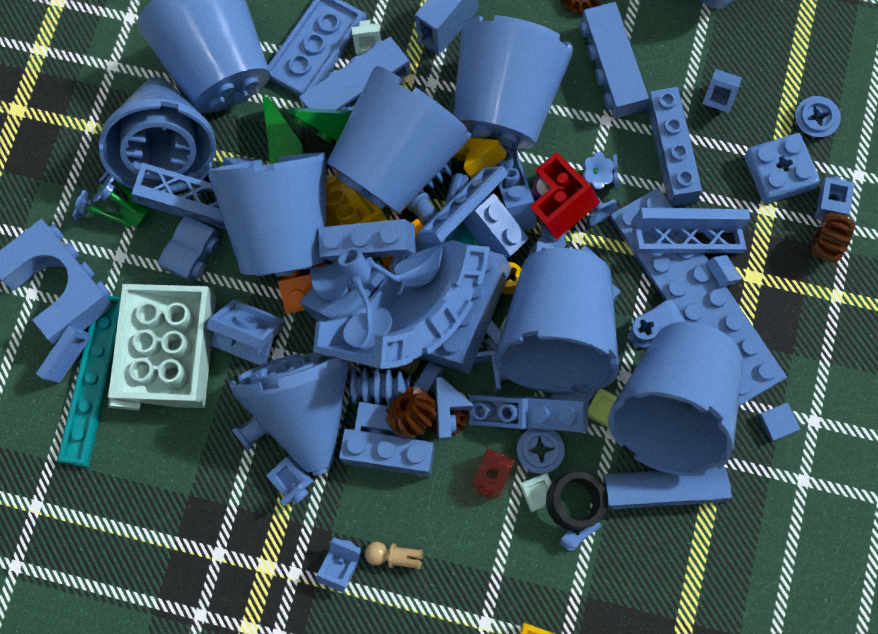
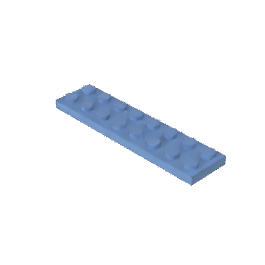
(701, 298)

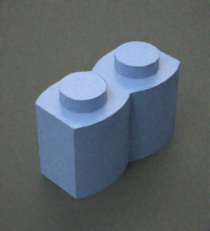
(189, 249)

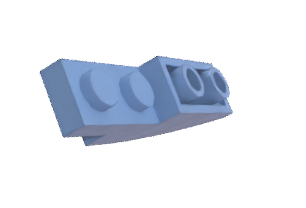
(529, 412)

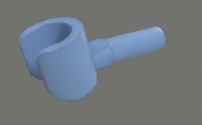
(572, 541)

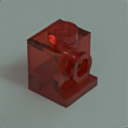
(498, 462)

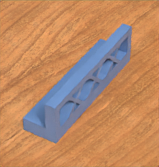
(175, 204)
(688, 221)

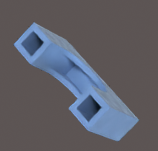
(42, 248)

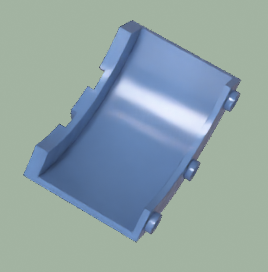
(420, 315)

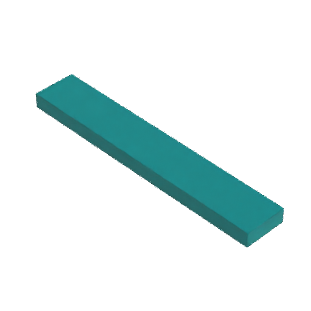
(90, 389)

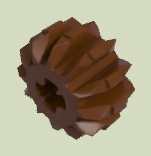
(832, 237)
(411, 413)

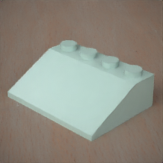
(163, 345)

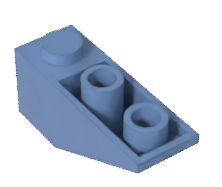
(515, 191)

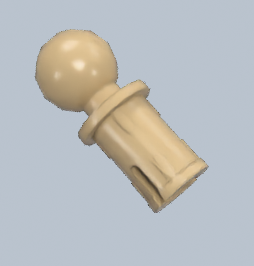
(377, 553)

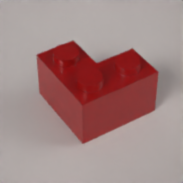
(567, 196)

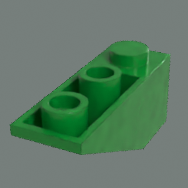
(327, 121)

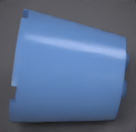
(207, 49)
(508, 78)
(394, 142)
(273, 212)
(561, 324)
(681, 401)

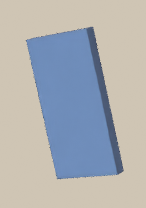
(314, 45)

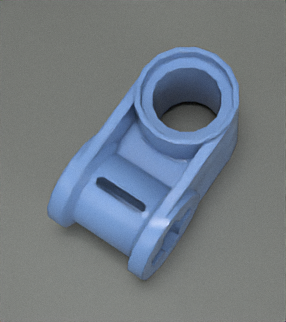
(653, 322)

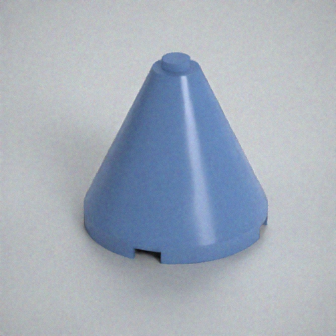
(157, 130)
(298, 404)

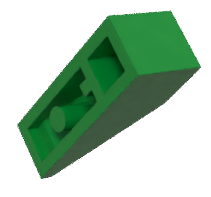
(280, 136)

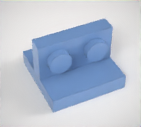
(244, 331)

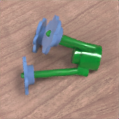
(132, 213)

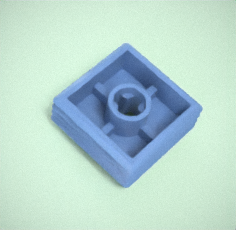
(774, 183)

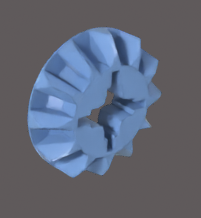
(822, 107)
(549, 440)

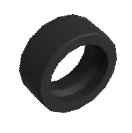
(597, 493)

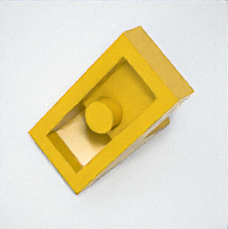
(479, 154)

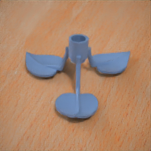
(334, 280)

